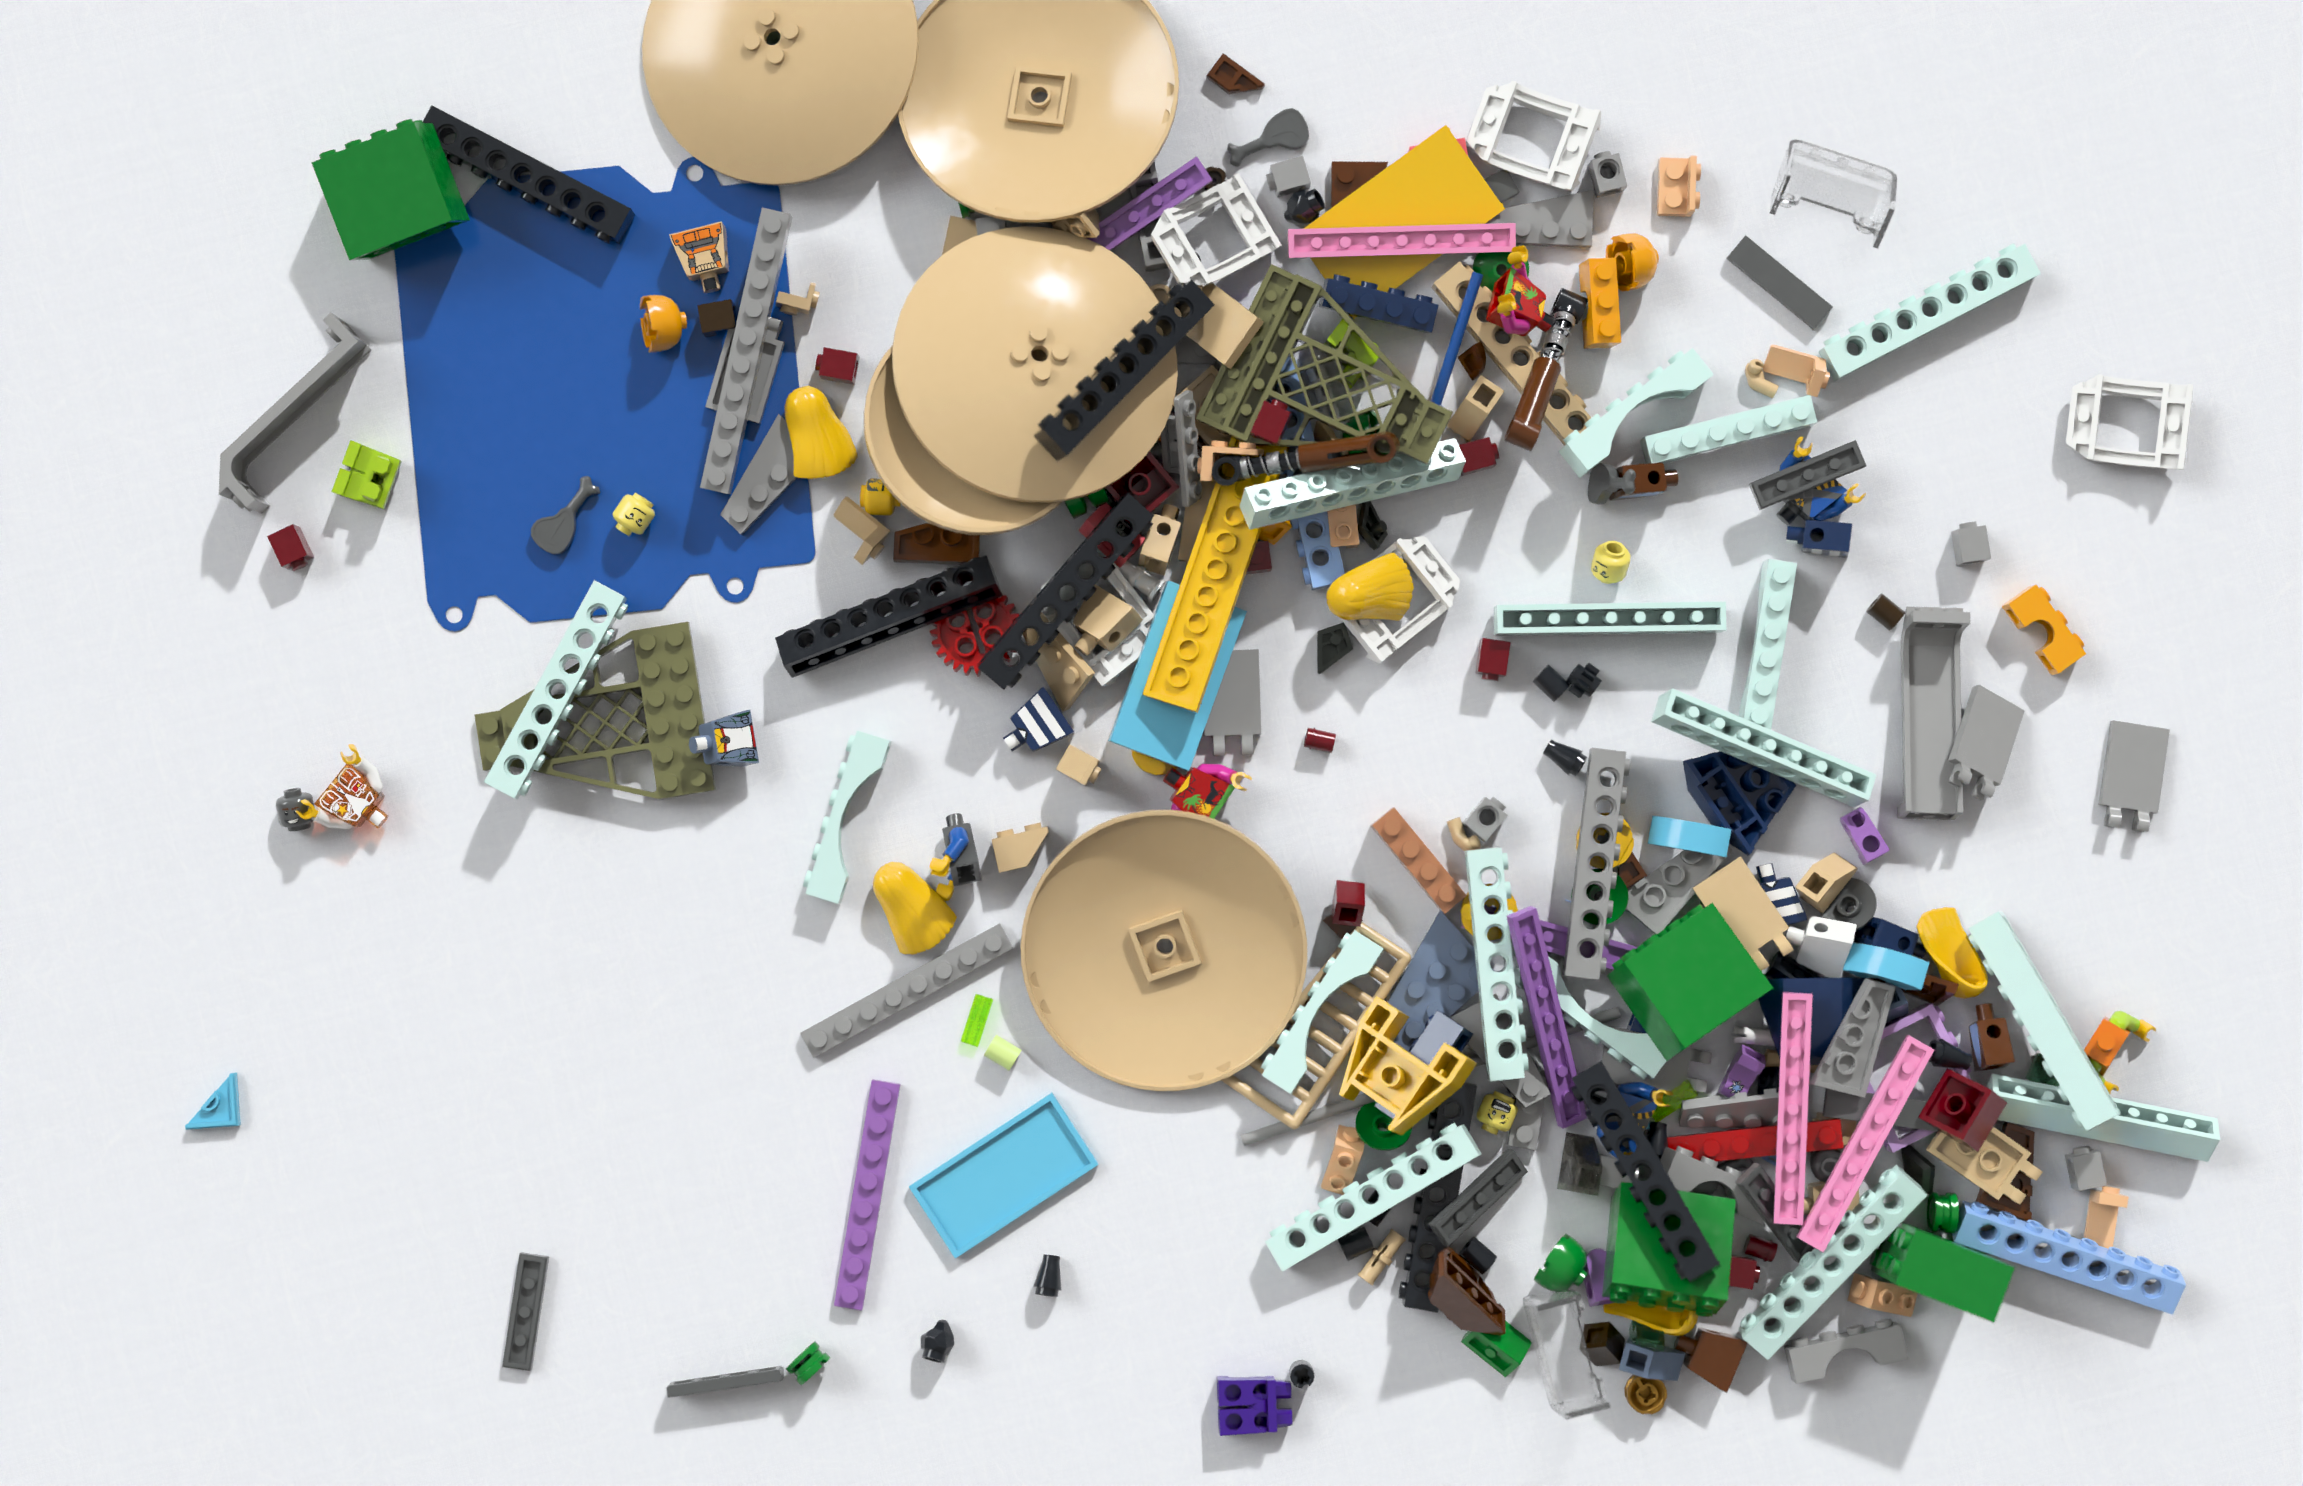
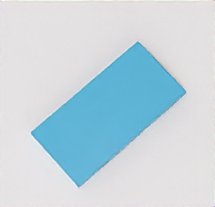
(1162, 728)
(1003, 1175)

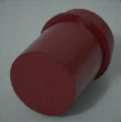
(1319, 740)
(1760, 1248)

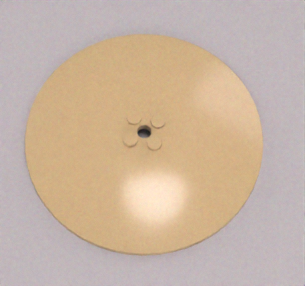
(786, 106)
(1021, 160)
(971, 374)
(1153, 1013)

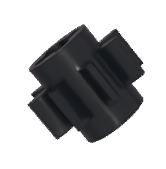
(1584, 680)

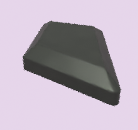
(1370, 526)
(1331, 646)
(1918, 1168)

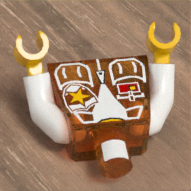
(350, 796)

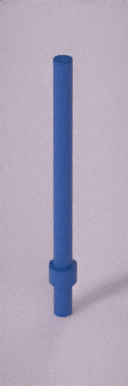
(1456, 338)

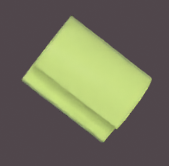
(1002, 1052)

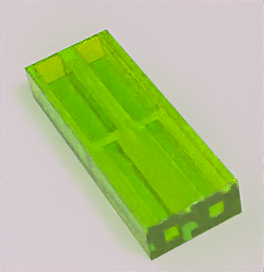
(977, 1020)
(1683, 1091)

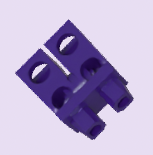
(1260, 1398)

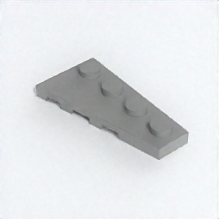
(1552, 222)
(763, 480)
(1669, 888)
(1855, 1045)
(1525, 1090)
(1732, 1112)

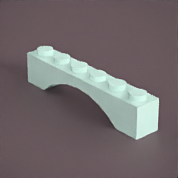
(1729, 430)
(1593, 444)
(1767, 654)
(829, 873)
(1354, 961)
(1633, 1048)

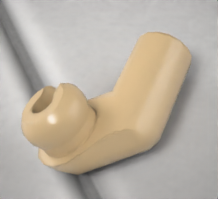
(1756, 379)
(1460, 838)

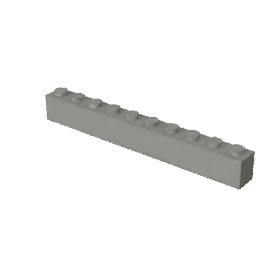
(746, 351)

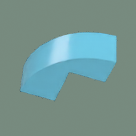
(1689, 836)
(1886, 964)

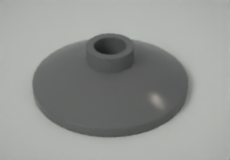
(1856, 894)

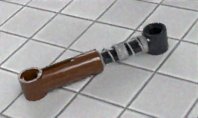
(1527, 421)
(1308, 458)

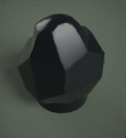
(1304, 207)
(937, 1342)

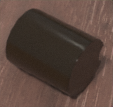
(1885, 612)

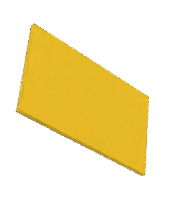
(1423, 187)

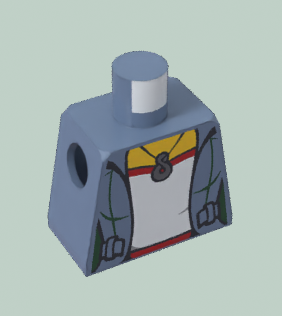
(727, 741)

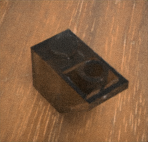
(1580, 1165)

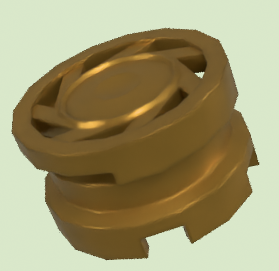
(1645, 1395)

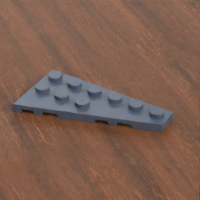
(1437, 978)

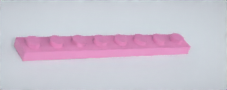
(1401, 240)
(1793, 1108)
(1865, 1143)

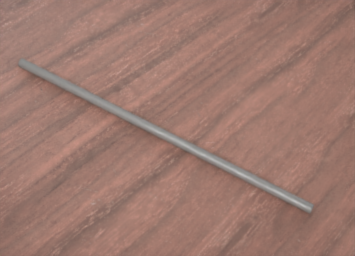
(1363, 1099)

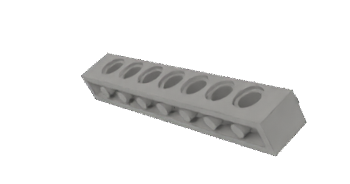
(1598, 762)

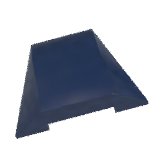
(1736, 795)
(1829, 1006)

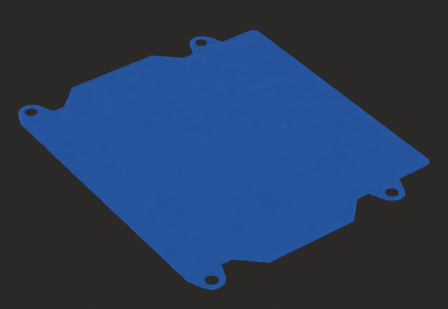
(540, 374)

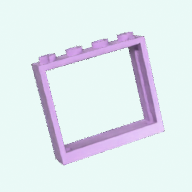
(1935, 1017)

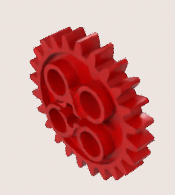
(952, 638)

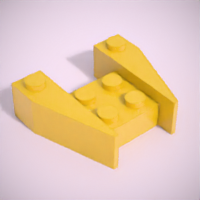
(1397, 1076)

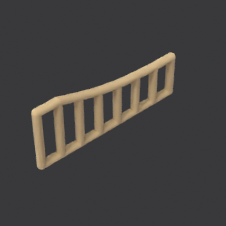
(1340, 1051)

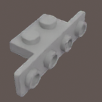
(1180, 447)

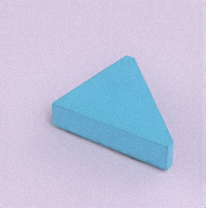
(221, 1108)

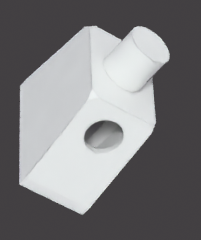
(1823, 944)

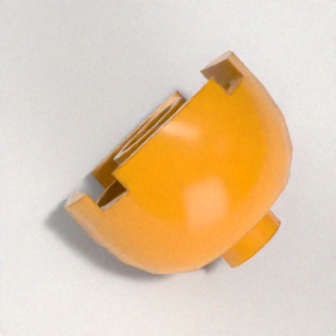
(1635, 260)
(661, 322)

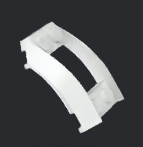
(1572, 147)
(1243, 213)
(2172, 429)
(1436, 577)
(1109, 664)

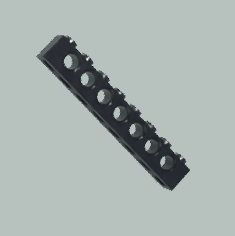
(617, 215)
(1193, 307)
(1140, 523)
(901, 621)
(1598, 1079)
(1412, 1294)

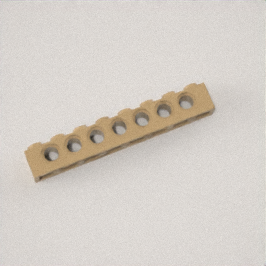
(1502, 354)

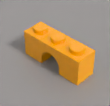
(1600, 284)
(2061, 645)

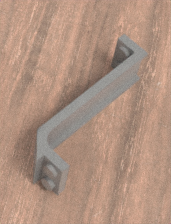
(251, 443)
(1930, 711)

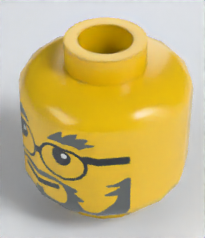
(877, 498)

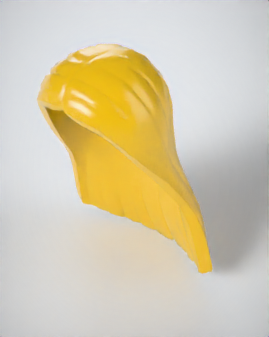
(817, 435)
(1372, 590)
(912, 908)
(1952, 951)
(1656, 1318)

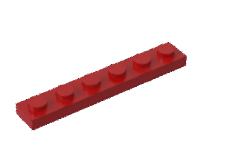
(1755, 1141)

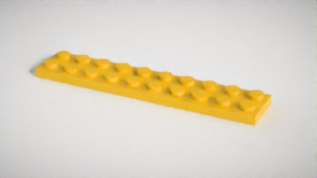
(1206, 594)

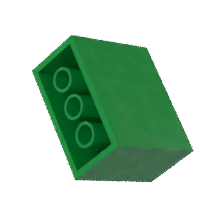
(390, 189)
(1688, 979)
(1943, 1270)
(1644, 1273)

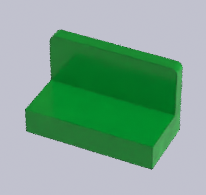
(1499, 1351)

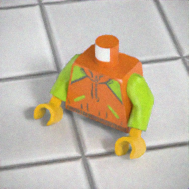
(2109, 1039)

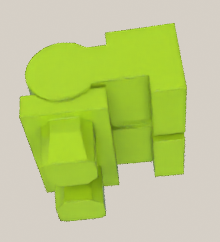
(1354, 348)
(370, 475)

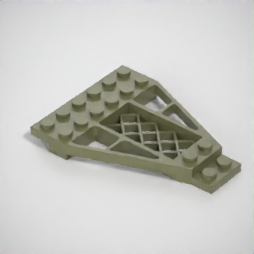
(1285, 307)
(671, 712)

